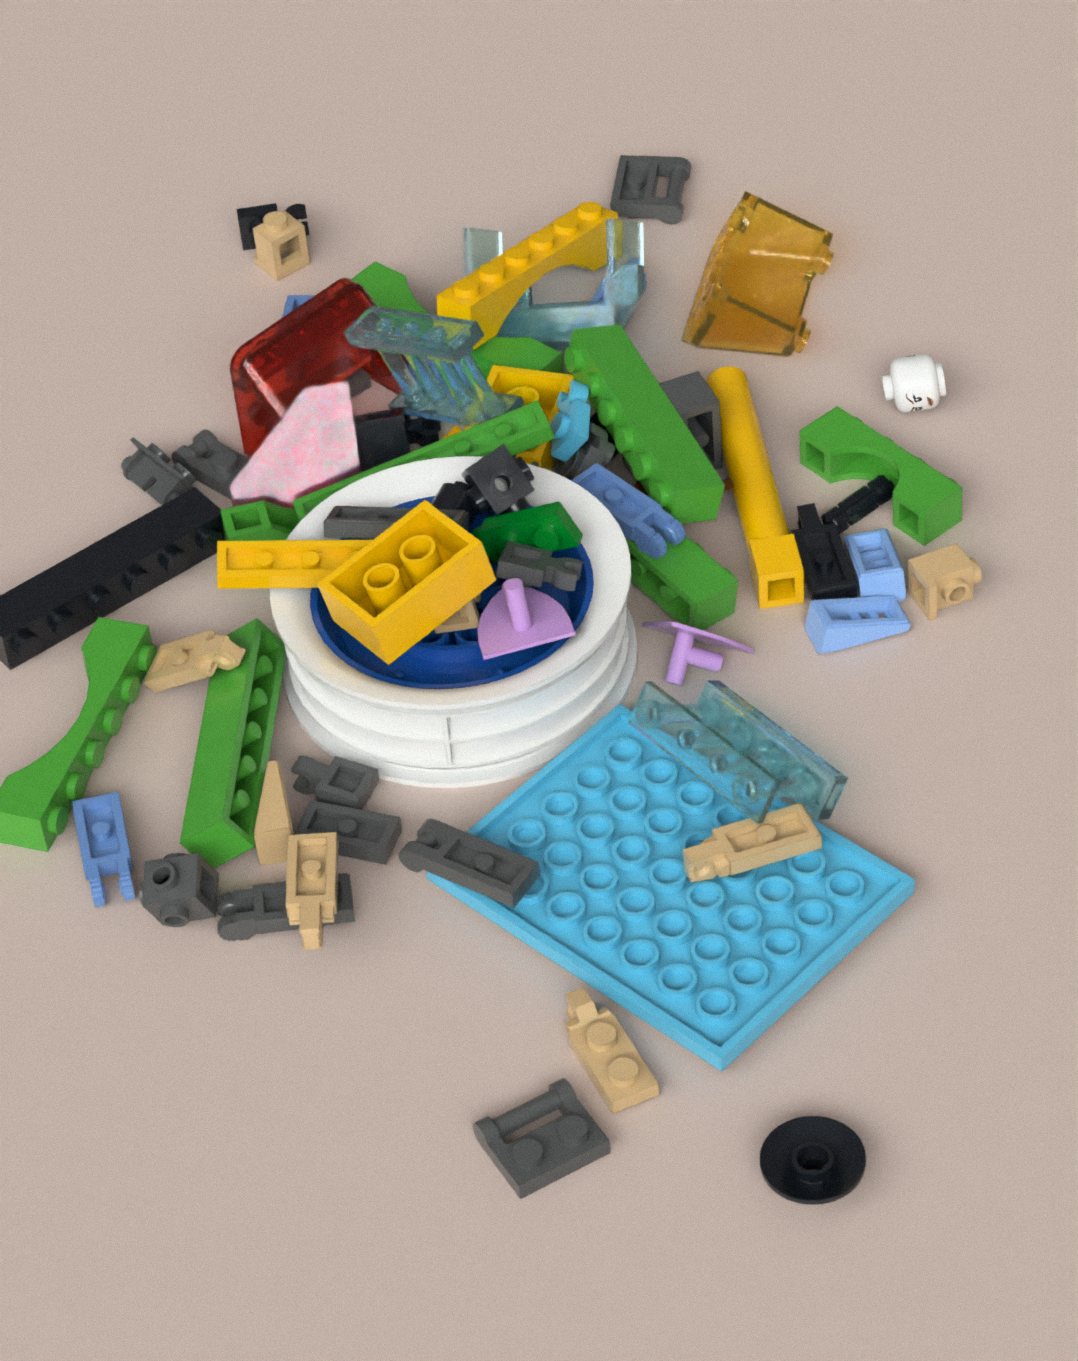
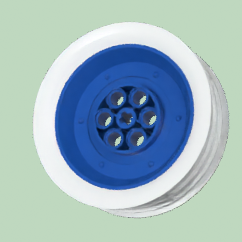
(440, 707)

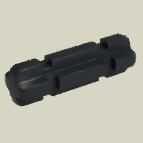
(859, 503)

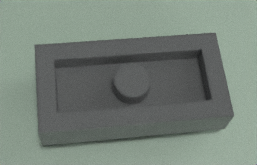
(359, 832)

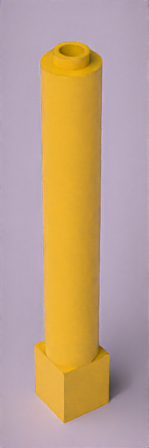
(771, 548)

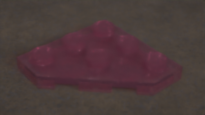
(304, 450)

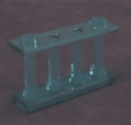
(444, 343)
(738, 751)

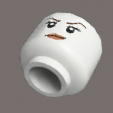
(914, 383)

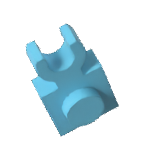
(572, 422)

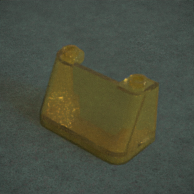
(758, 282)

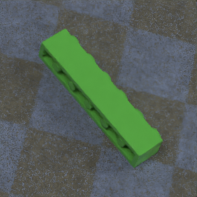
(644, 423)
(234, 748)

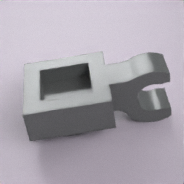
(339, 783)

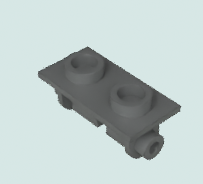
(152, 465)

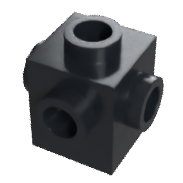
(502, 467)

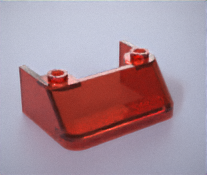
(301, 352)

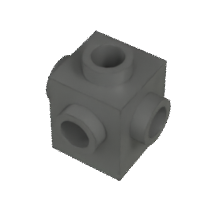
(179, 889)

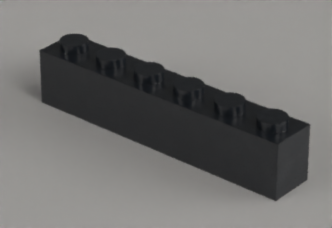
(107, 575)

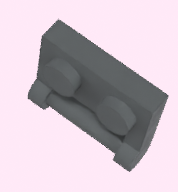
(637, 185)
(548, 1150)

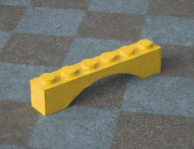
(496, 286)

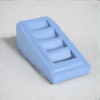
(877, 570)
(841, 621)

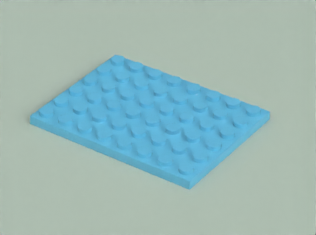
(617, 910)

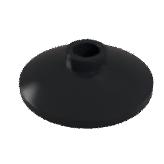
(808, 1145)

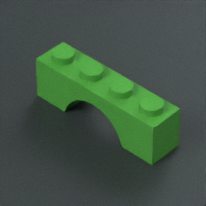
(846, 449)

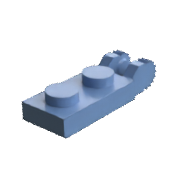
(633, 511)
(104, 844)

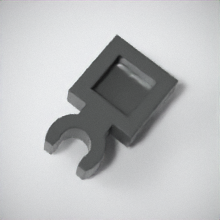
(537, 566)

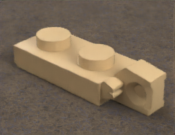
(192, 660)
(752, 845)
(312, 884)
(607, 1054)

